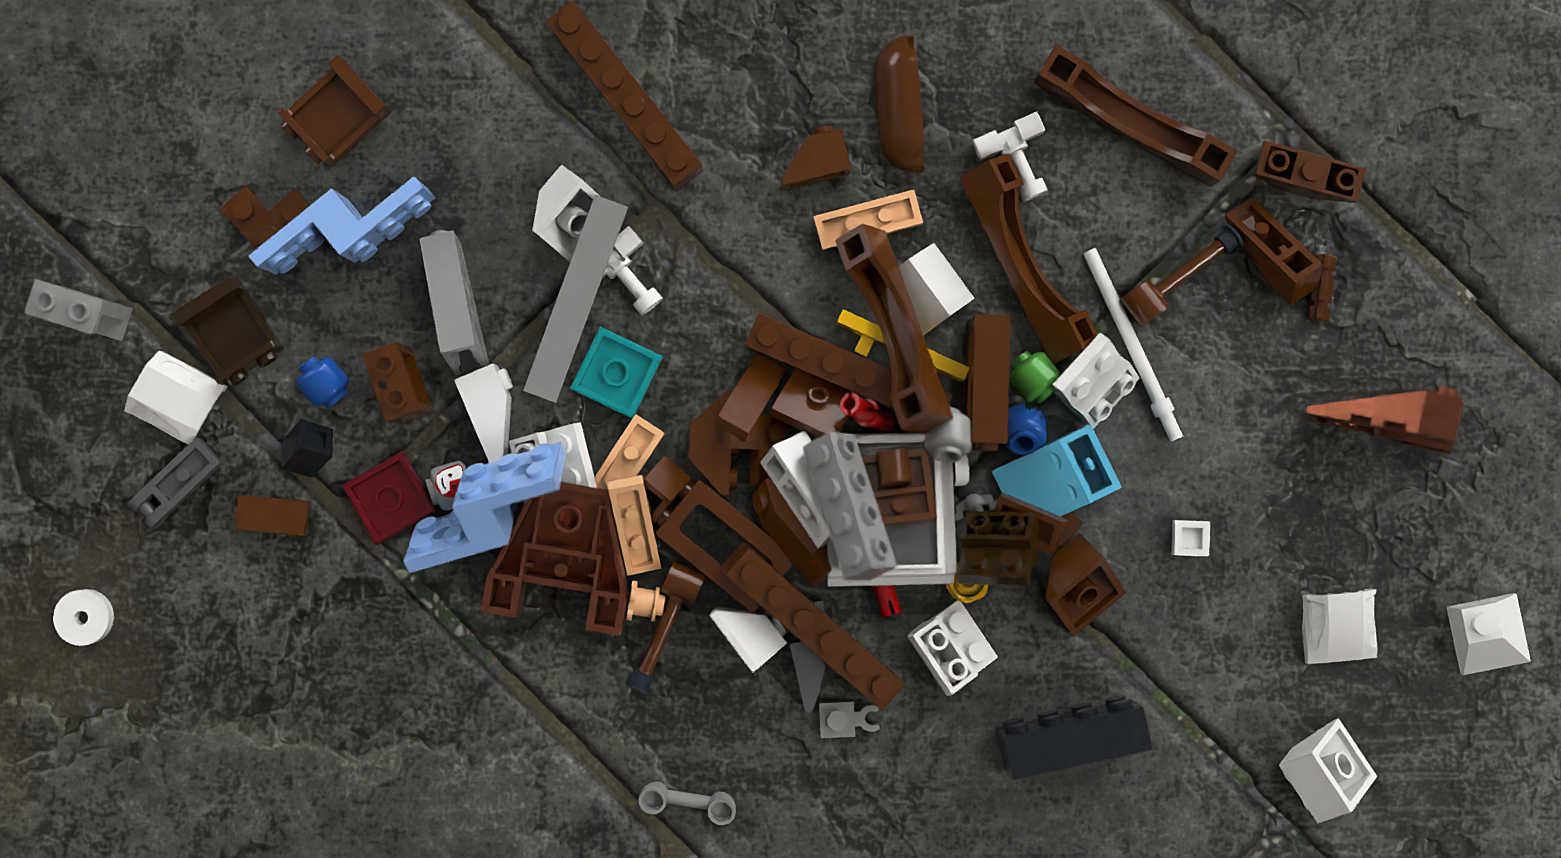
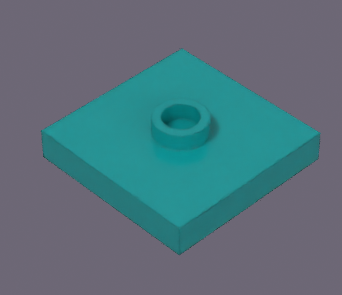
(616, 372)

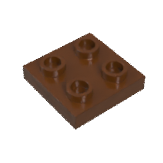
(902, 485)

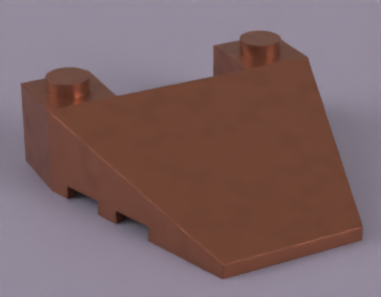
(1417, 418)
(563, 543)

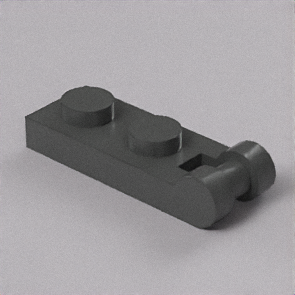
(175, 482)

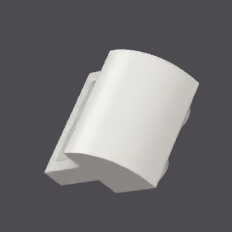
(1096, 381)
(577, 463)
(952, 647)

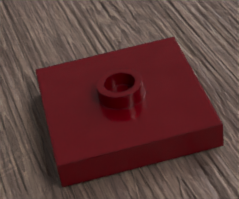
(389, 498)

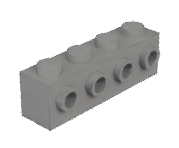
(849, 506)

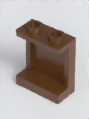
(334, 114)

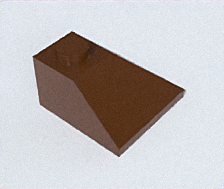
(1081, 584)

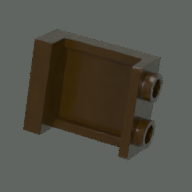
(230, 331)

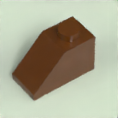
(818, 159)
(663, 486)

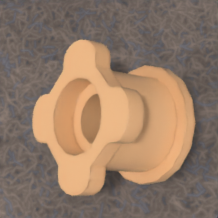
(645, 602)

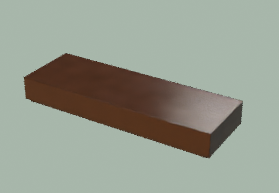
(750, 396)

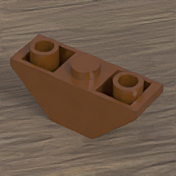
(1309, 174)
(707, 449)

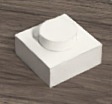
(1190, 538)

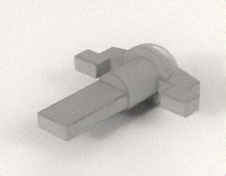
(974, 503)

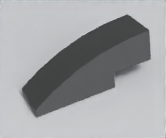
(808, 669)

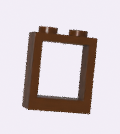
(406, 391)

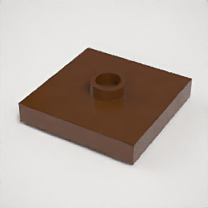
(811, 404)

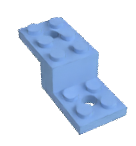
(343, 227)
(485, 506)

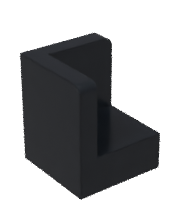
(307, 448)

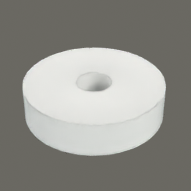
(67, 618)

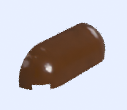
(900, 105)

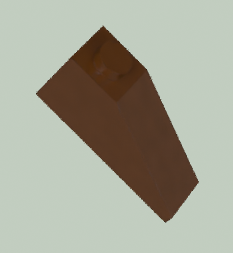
(1275, 251)
(789, 533)

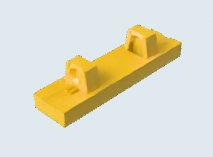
(872, 333)

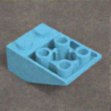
(1061, 473)

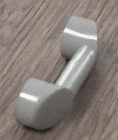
(719, 805)

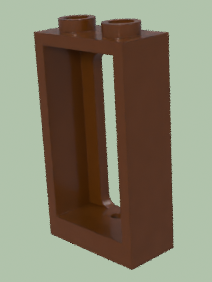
(988, 380)
(704, 495)

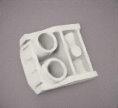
(173, 396)
(1339, 627)

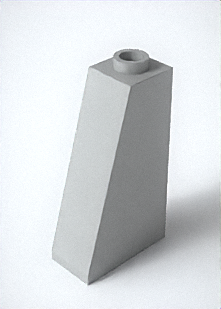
(453, 303)

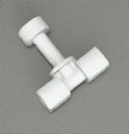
(1013, 142)
(618, 265)

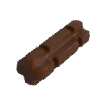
(1323, 293)

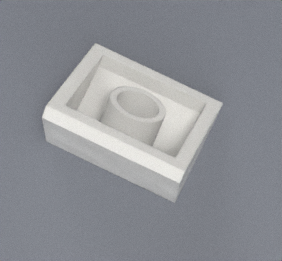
(933, 287)

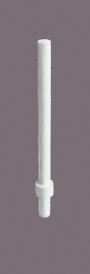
(1161, 406)

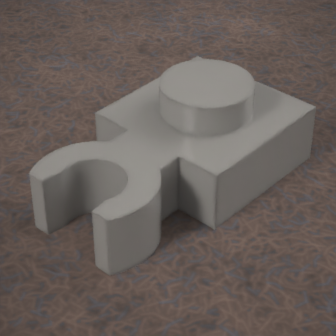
(840, 718)

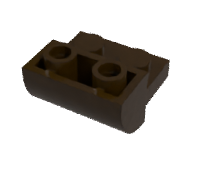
(998, 548)

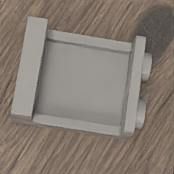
(78, 310)

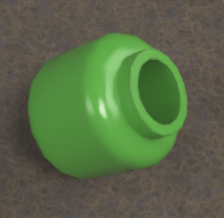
(1034, 376)

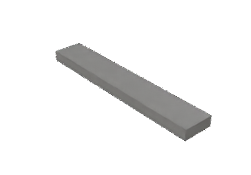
(575, 298)

